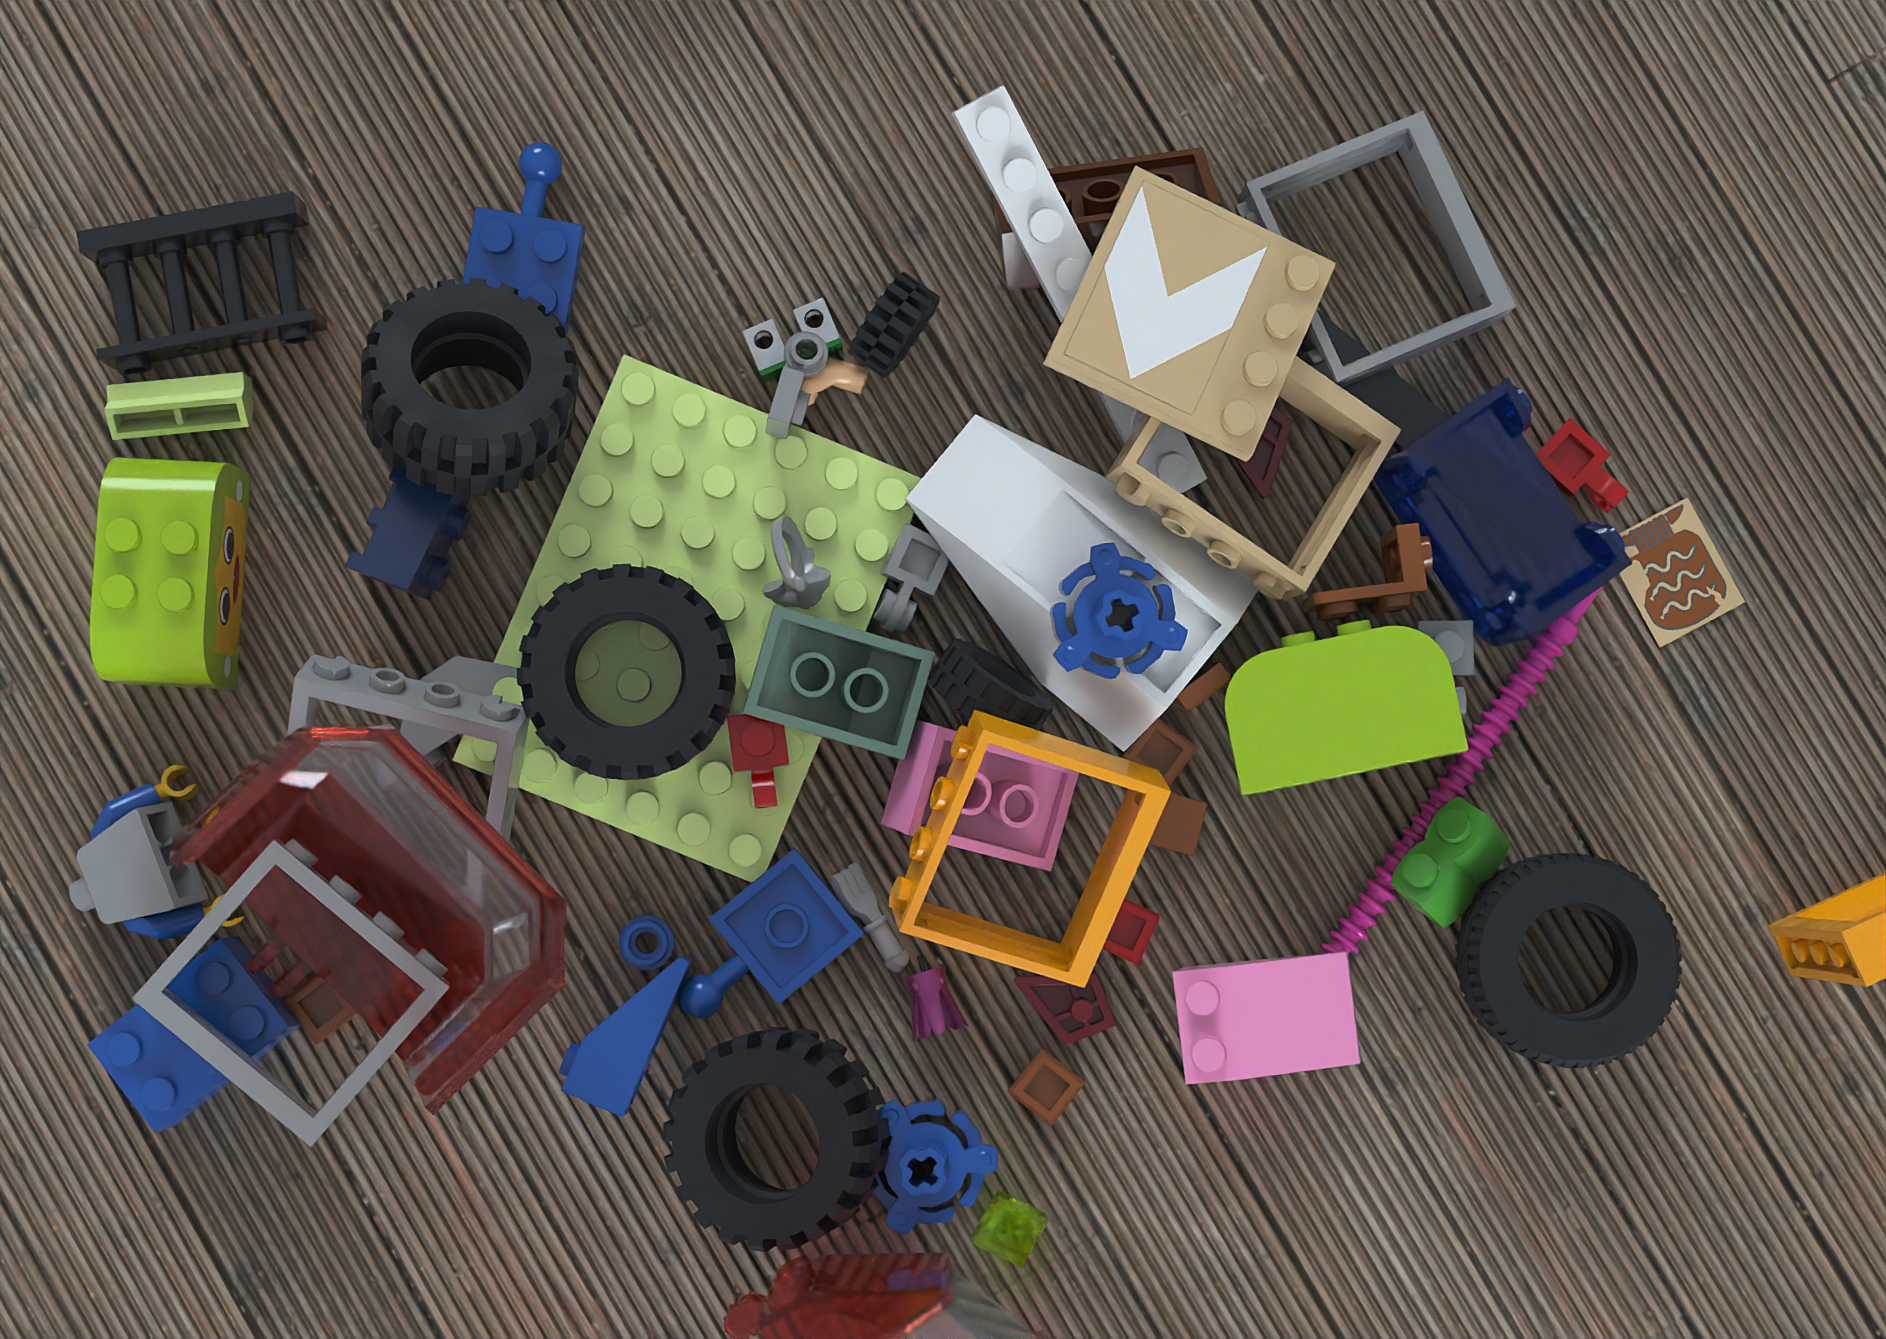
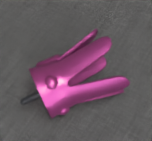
(931, 1002)

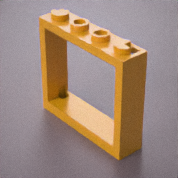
(1105, 889)
(1838, 936)

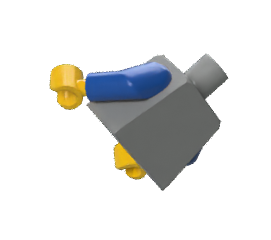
(130, 866)

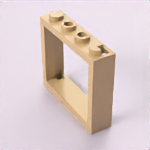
(1326, 405)

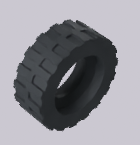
(982, 682)

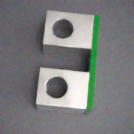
(771, 360)

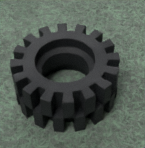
(894, 324)

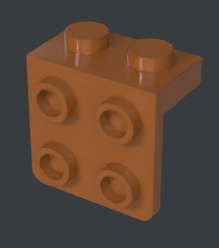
(1404, 563)

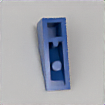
(617, 1052)

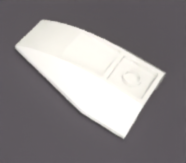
(1027, 518)

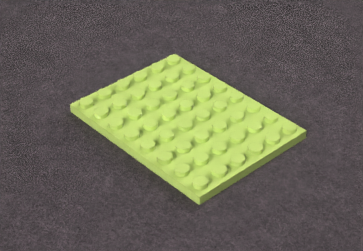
(694, 491)

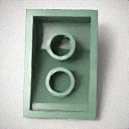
(838, 682)

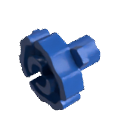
(1096, 602)
(913, 1194)

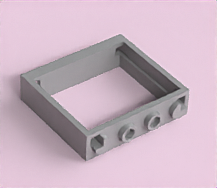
(1447, 211)
(430, 704)
(236, 1063)

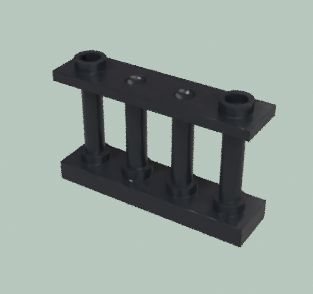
(168, 240)

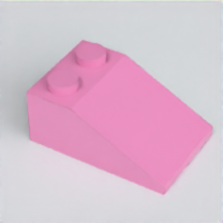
(1011, 808)
(1266, 1017)

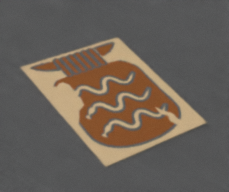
(1676, 573)

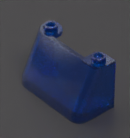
(1497, 519)

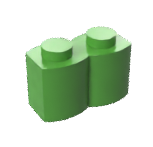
(1457, 854)

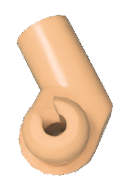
(836, 374)

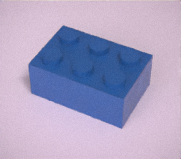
(164, 1073)

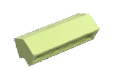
(179, 405)

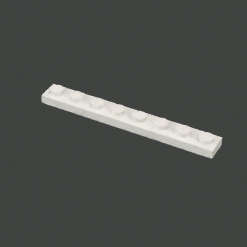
(1056, 251)

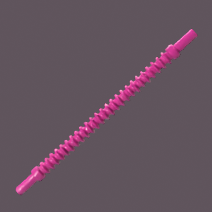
(1460, 773)

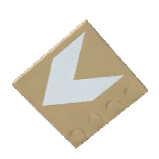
(1190, 314)

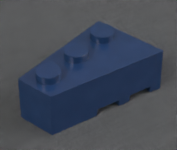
(412, 536)

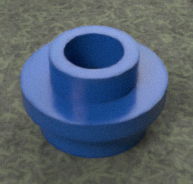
(629, 942)

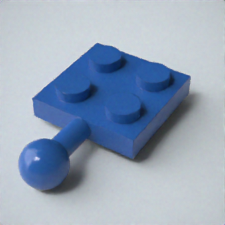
(527, 250)
(781, 930)

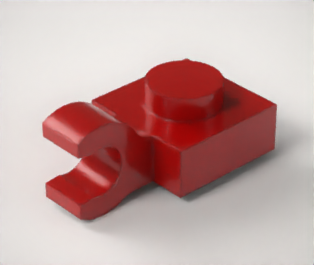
(1575, 462)
(758, 748)

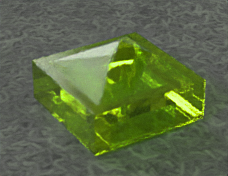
(1009, 1228)

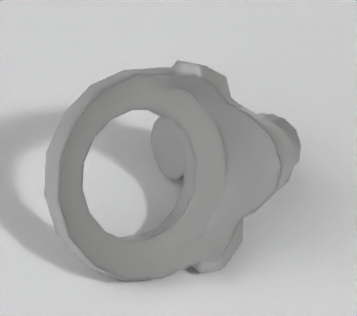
(803, 578)

